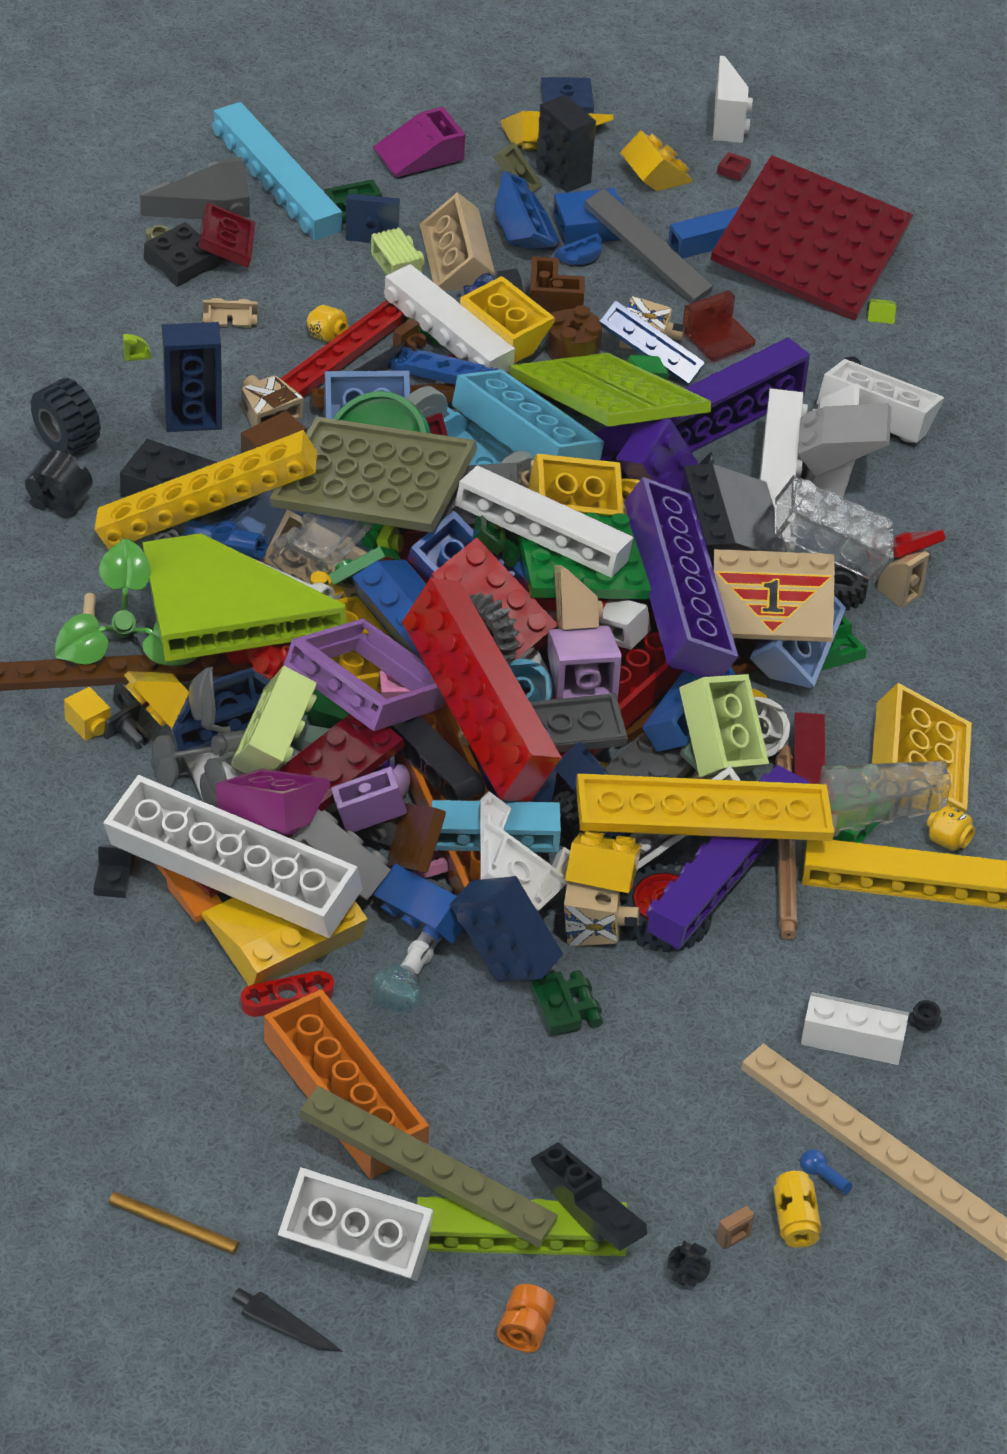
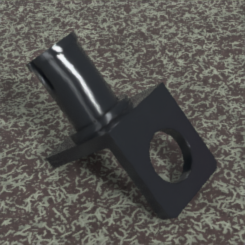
(126, 719)

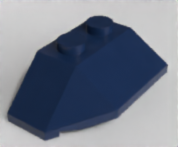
(234, 704)

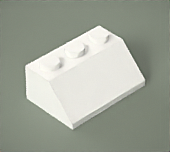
(854, 1028)

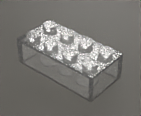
(832, 525)

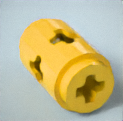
(797, 1209)

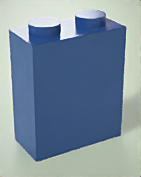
(575, 220)

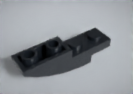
(583, 1197)

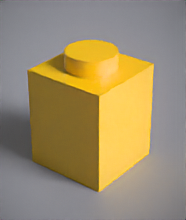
(86, 713)

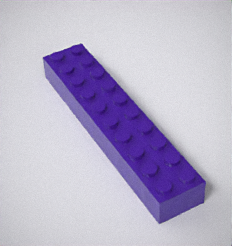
(736, 397)

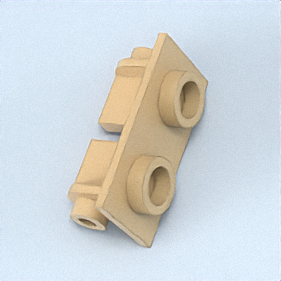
(242, 311)

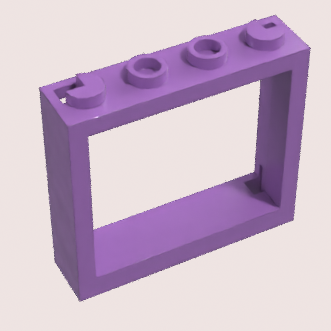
(312, 657)

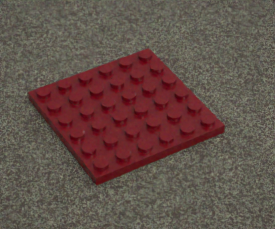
(812, 237)

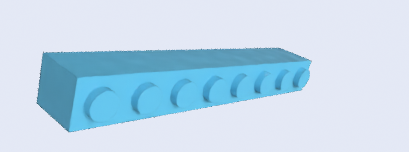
(277, 171)

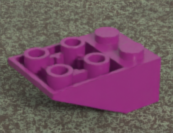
(422, 143)

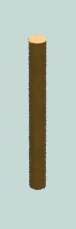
(174, 1223)

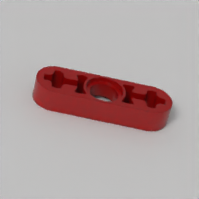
(295, 983)

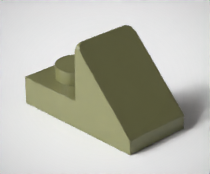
(513, 161)

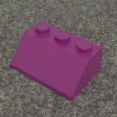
(273, 798)

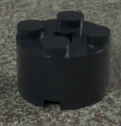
(58, 483)

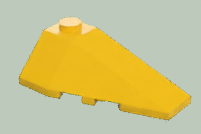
(524, 127)

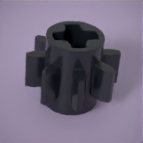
(689, 1264)

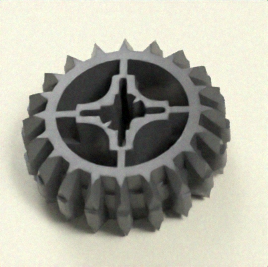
(497, 623)

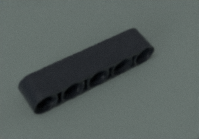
(438, 761)

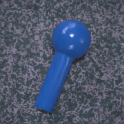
(815, 1163)

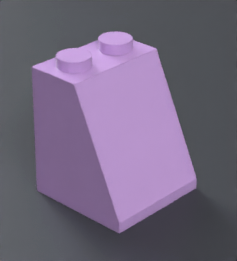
(584, 662)

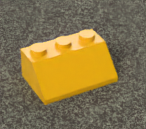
(510, 315)
(579, 483)

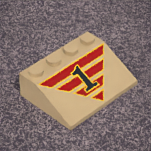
(777, 594)

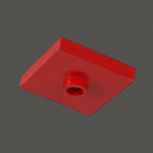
(912, 542)

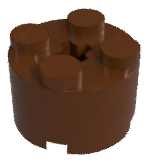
(574, 333)

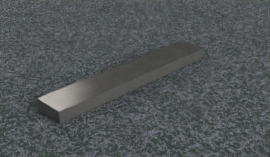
(648, 246)

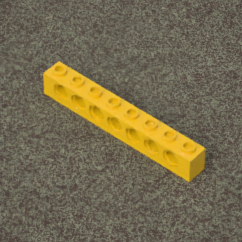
(207, 489)

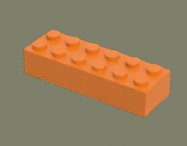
(326, 1052)

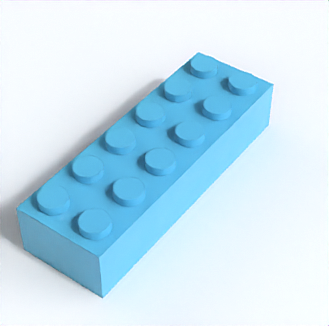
(522, 417)

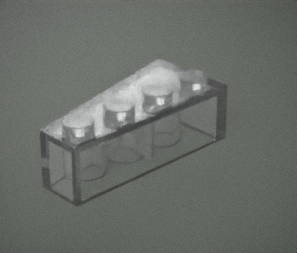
(884, 791)

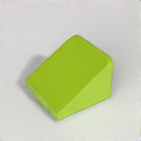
(881, 311)

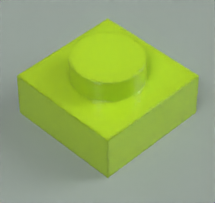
(391, 538)

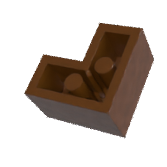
(552, 290)

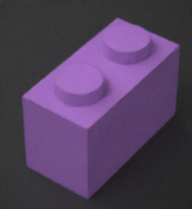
(369, 800)

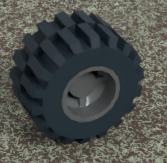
(65, 416)

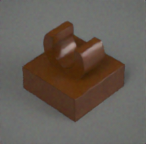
(410, 333)

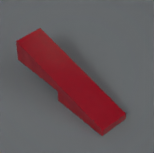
(808, 745)

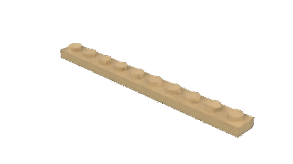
(879, 1148)

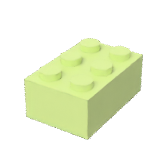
(275, 722)
(723, 724)

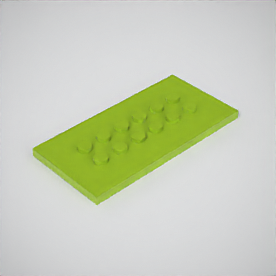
(609, 389)

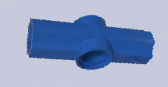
(225, 532)

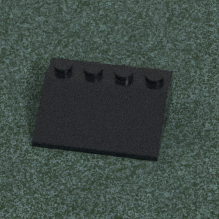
(732, 509)

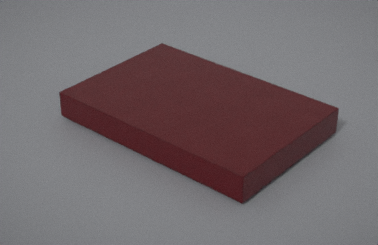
(227, 234)

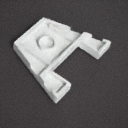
(508, 857)

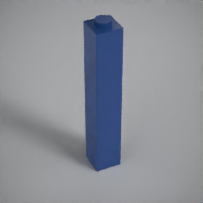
(699, 233)

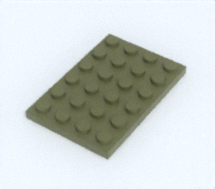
(379, 474)

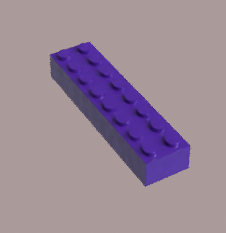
(681, 579)

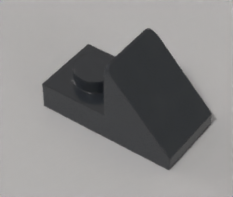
(113, 872)

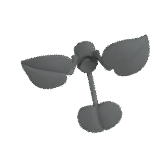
(224, 744)

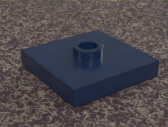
(577, 89)
(370, 215)

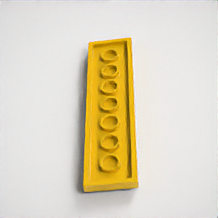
(704, 807)

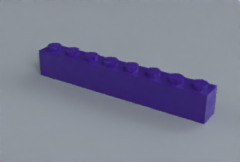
(707, 879)

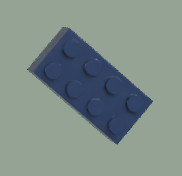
(192, 376)

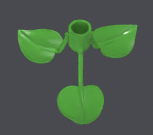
(82, 638)

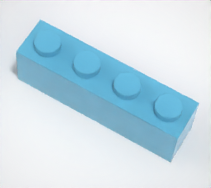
(530, 823)

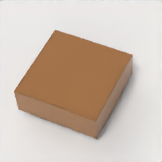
(735, 1227)

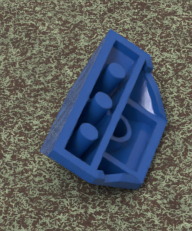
(523, 215)

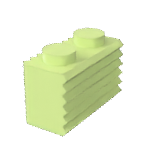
(395, 250)

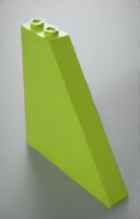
(226, 602)

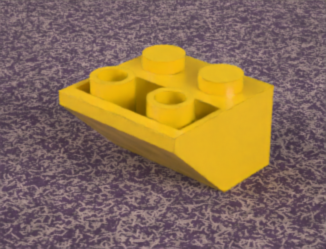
(655, 163)
(161, 691)
(603, 861)

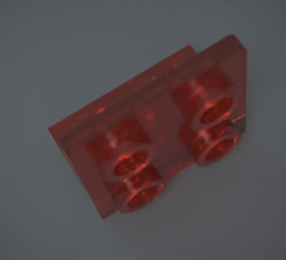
(713, 328)

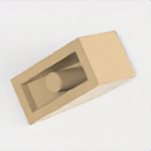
(904, 578)
(575, 603)

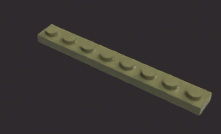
(428, 1166)

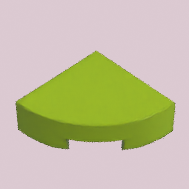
(135, 348)

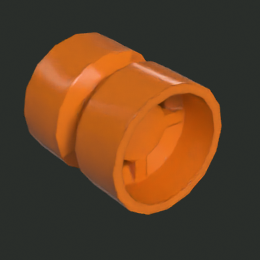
(526, 1318)

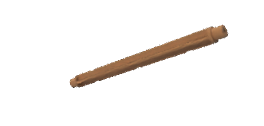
(787, 867)

